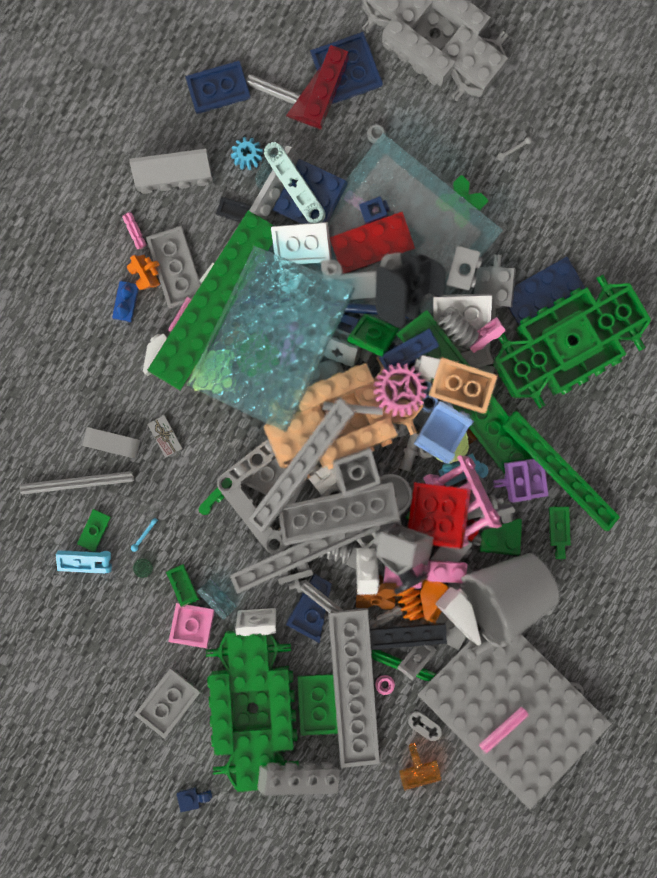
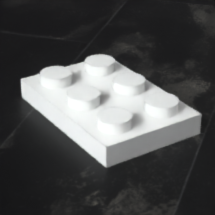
(302, 242)

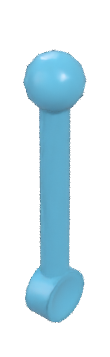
(134, 547)

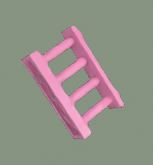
(468, 467)

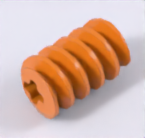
(411, 604)

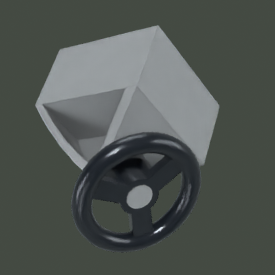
(403, 550)

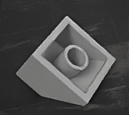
(355, 472)

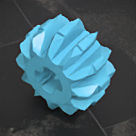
(251, 158)

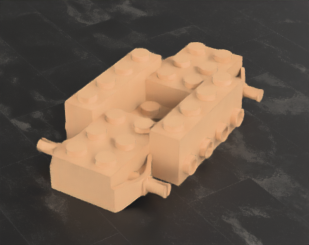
(361, 431)

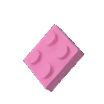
(191, 626)

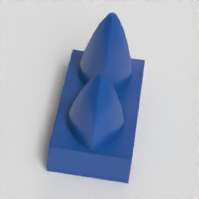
(125, 301)

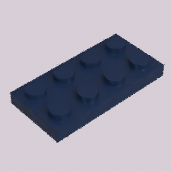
(544, 289)

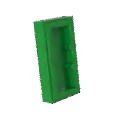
(94, 530)
(182, 585)

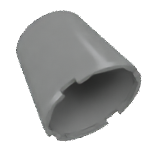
(510, 597)

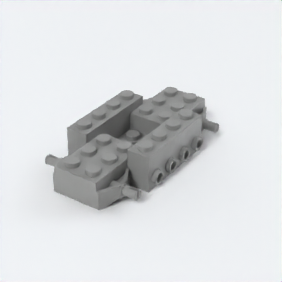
(456, 52)

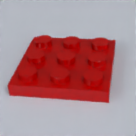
(440, 513)

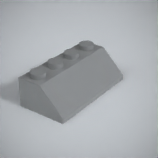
(171, 170)

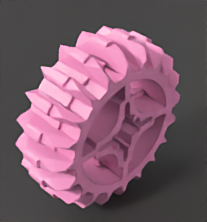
(407, 394)

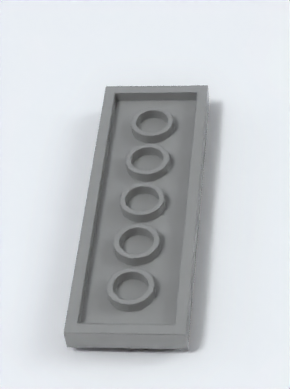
(338, 514)

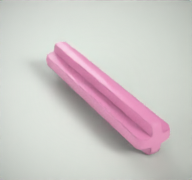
(503, 730)

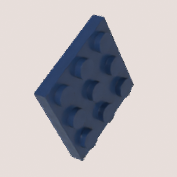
(360, 73)
(323, 184)

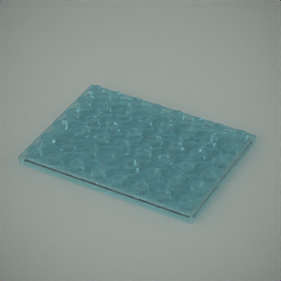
(271, 337)

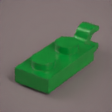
(559, 530)

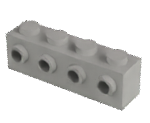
(298, 779)

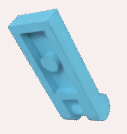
(83, 561)

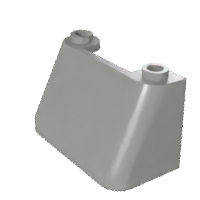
(362, 282)

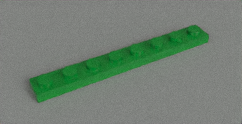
(560, 471)

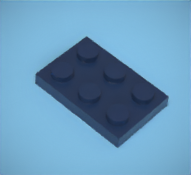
(217, 87)

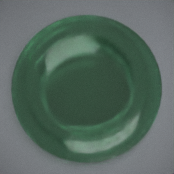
(142, 568)

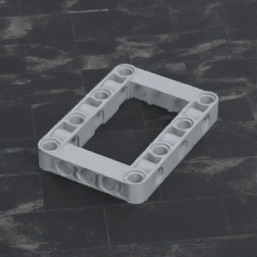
(241, 500)

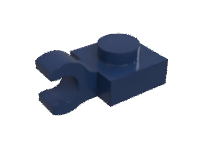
(190, 799)

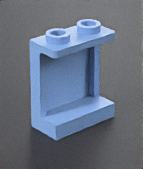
(443, 431)

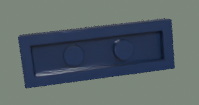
(410, 349)

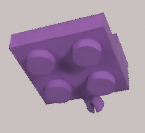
(523, 480)

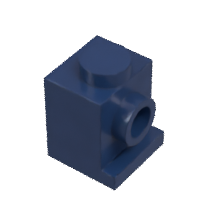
(367, 207)

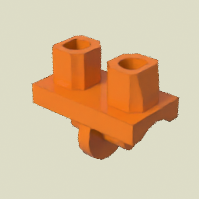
(146, 270)

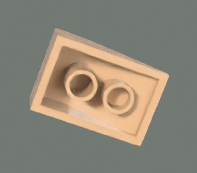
(463, 385)

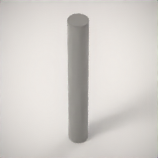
(359, 408)

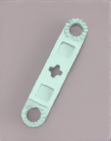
(286, 172)

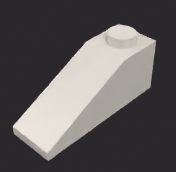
(460, 612)

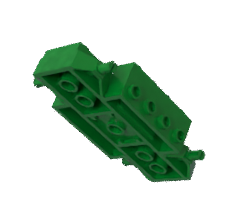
(544, 348)
(250, 678)

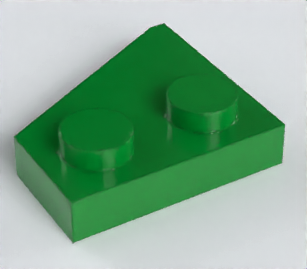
(503, 540)

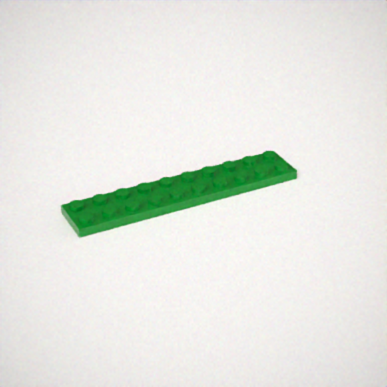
(194, 328)
(485, 426)

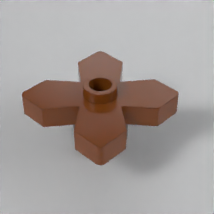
(384, 597)

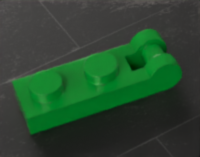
(216, 495)

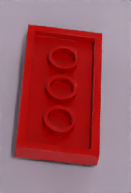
(372, 242)

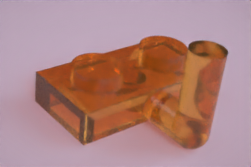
(419, 774)

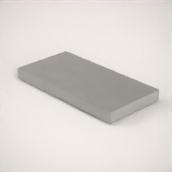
(176, 267)

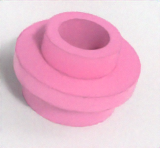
(384, 691)

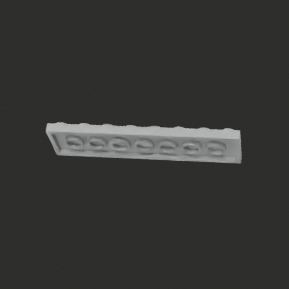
(353, 687)

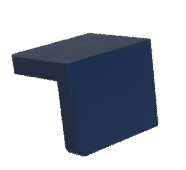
(347, 323)

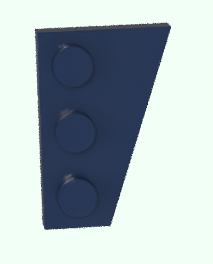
(307, 614)

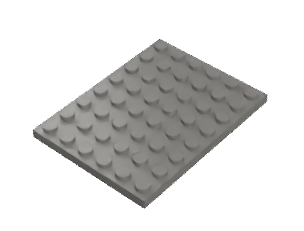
(486, 691)

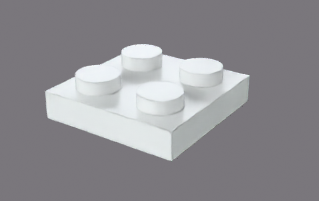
(256, 621)

